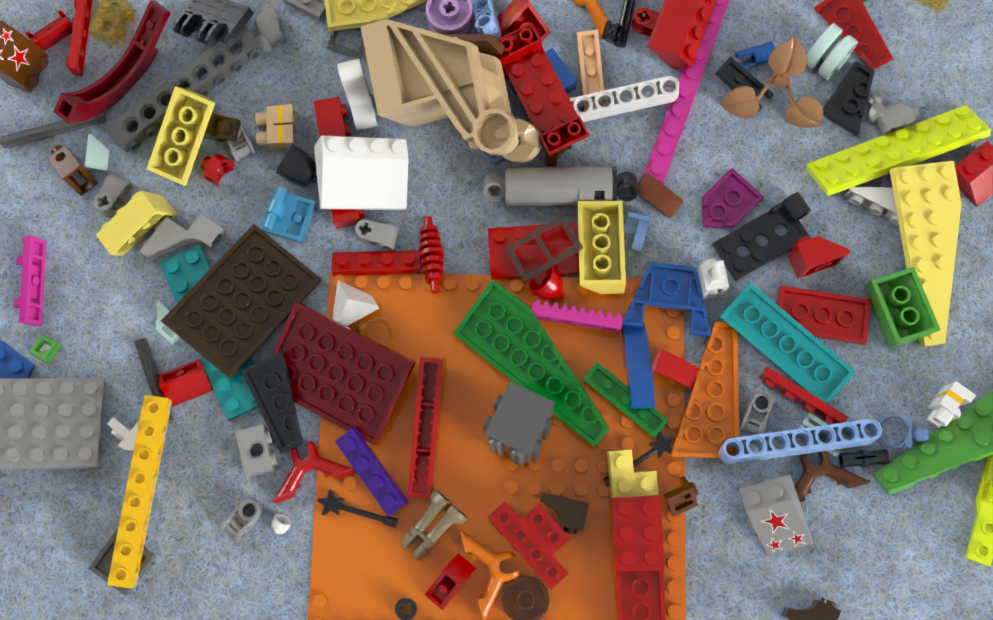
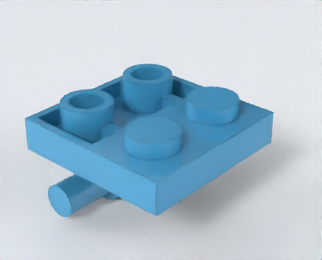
(288, 215)

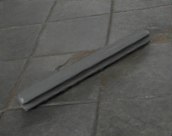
(47, 131)

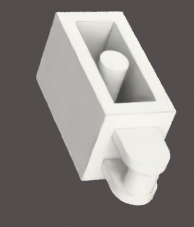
(712, 279)

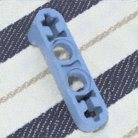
(486, 18)

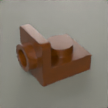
(682, 498)

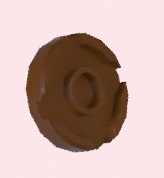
(525, 599)

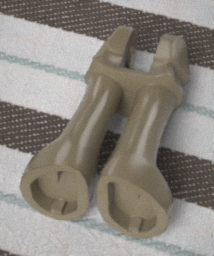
(438, 504)

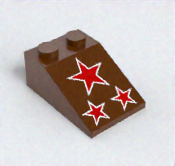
(20, 59)

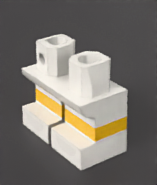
(946, 404)

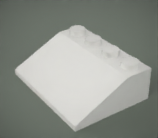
(362, 173)

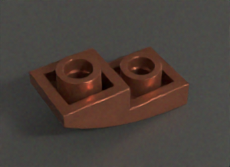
(659, 195)

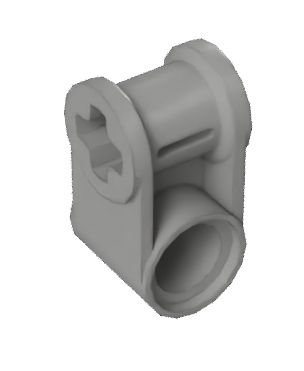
(242, 146)
(113, 194)
(380, 234)
(755, 419)
(239, 522)

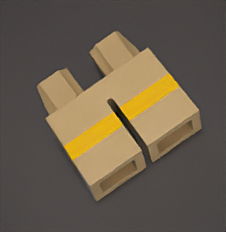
(280, 127)

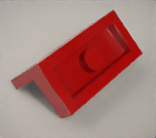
(185, 382)

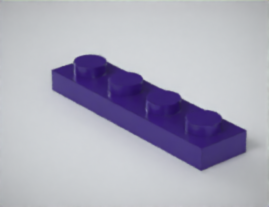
(371, 471)

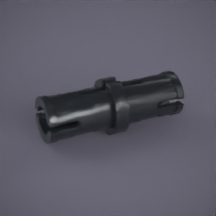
(863, 458)

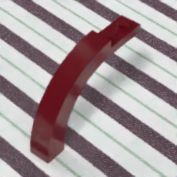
(116, 83)

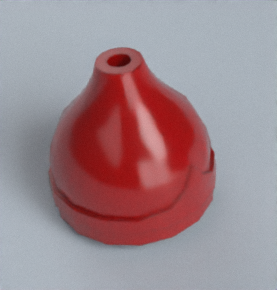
(547, 285)

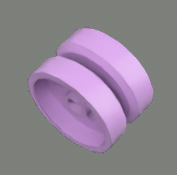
(450, 16)

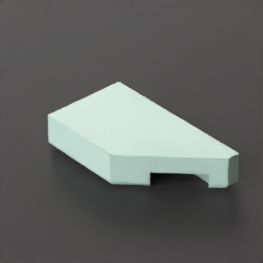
(96, 154)
(162, 311)

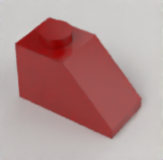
(450, 581)

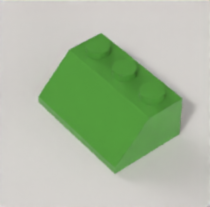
(901, 307)

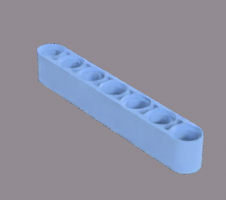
(808, 435)

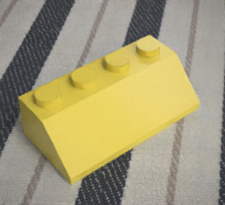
(180, 135)
(603, 246)

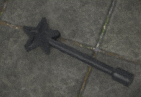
(660, 446)
(334, 504)

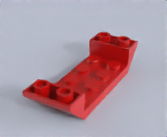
(540, 90)

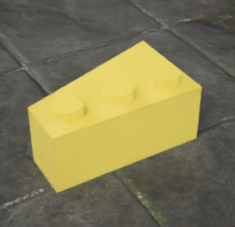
(134, 221)

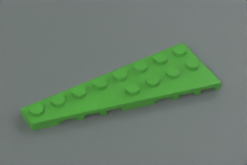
(947, 448)

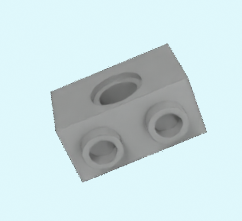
(247, 441)

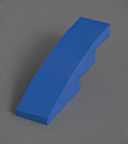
(638, 367)

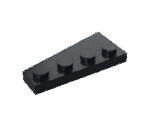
(274, 397)

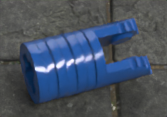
(759, 54)

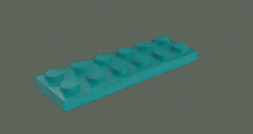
(787, 343)

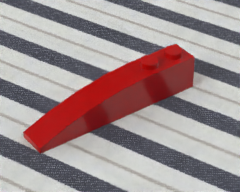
(426, 426)

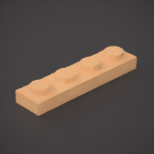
(590, 63)

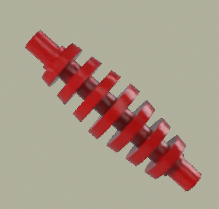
(431, 254)

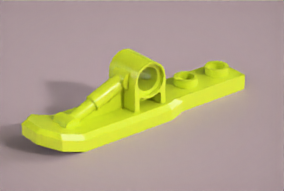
(981, 540)

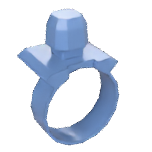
(637, 225)
(919, 434)

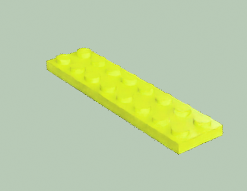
(897, 149)

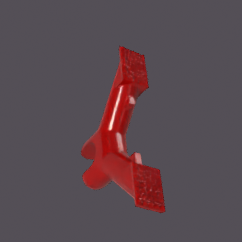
(312, 462)

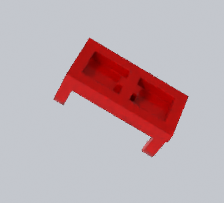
(52, 33)

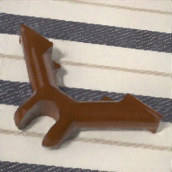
(827, 469)

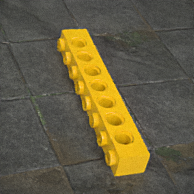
(139, 492)

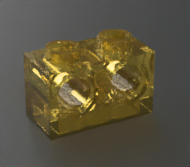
(106, 18)

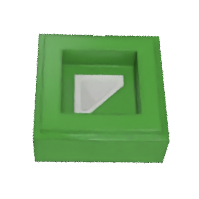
(45, 349)

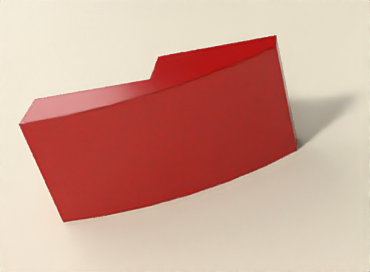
(675, 369)

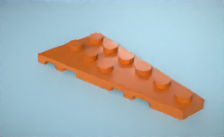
(714, 401)

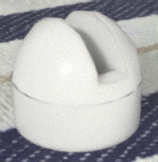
(278, 526)

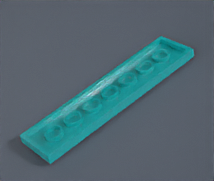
(182, 273)

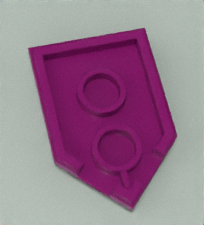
(729, 201)

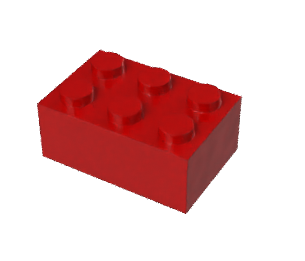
(637, 534)

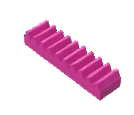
(575, 318)

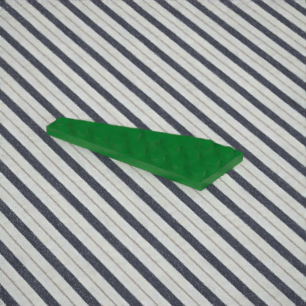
(518, 346)

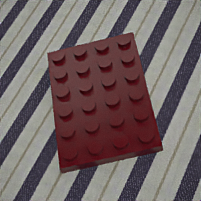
(342, 372)

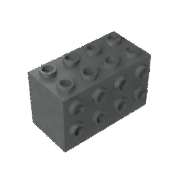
(519, 424)

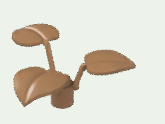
(785, 61)

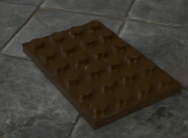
(241, 301)

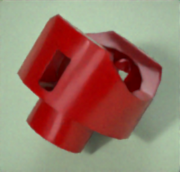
(216, 168)

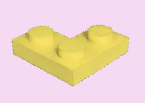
(625, 481)

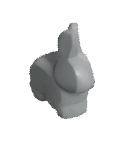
(268, 27)
(891, 117)

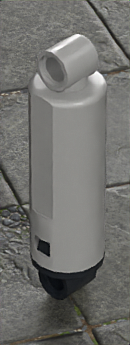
(559, 185)

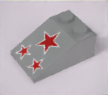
(776, 515)

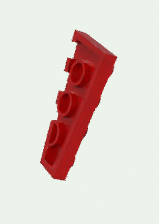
(857, 22)

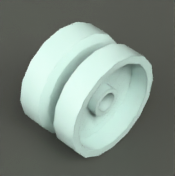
(832, 53)

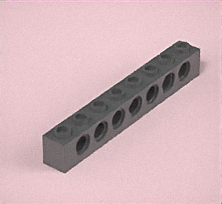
(190, 76)

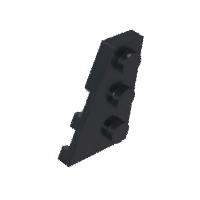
(849, 100)

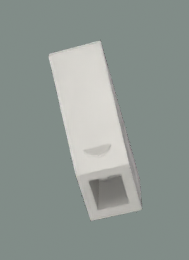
(878, 200)

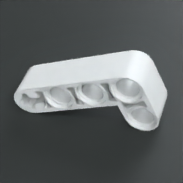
(357, 94)

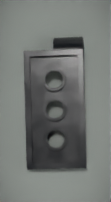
(786, 214)

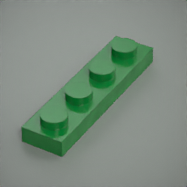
(619, 396)

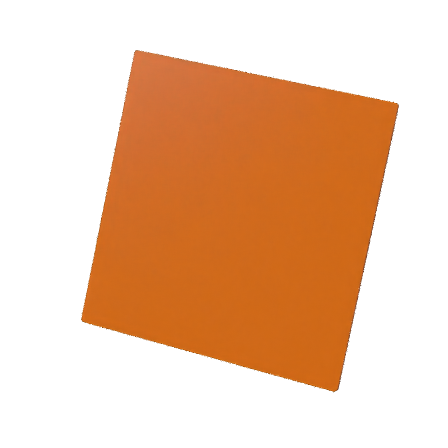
(359, 561)

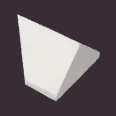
(351, 304)

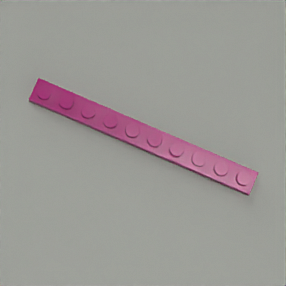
(679, 109)

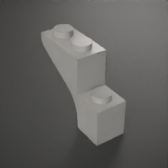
(171, 236)

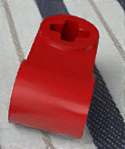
(649, 21)

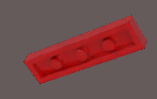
(79, 38)
(376, 263)
(793, 393)

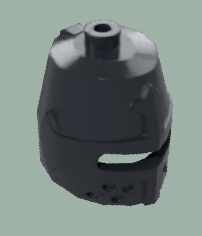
(298, 167)

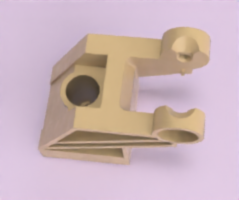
(437, 77)

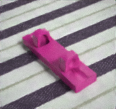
(31, 281)

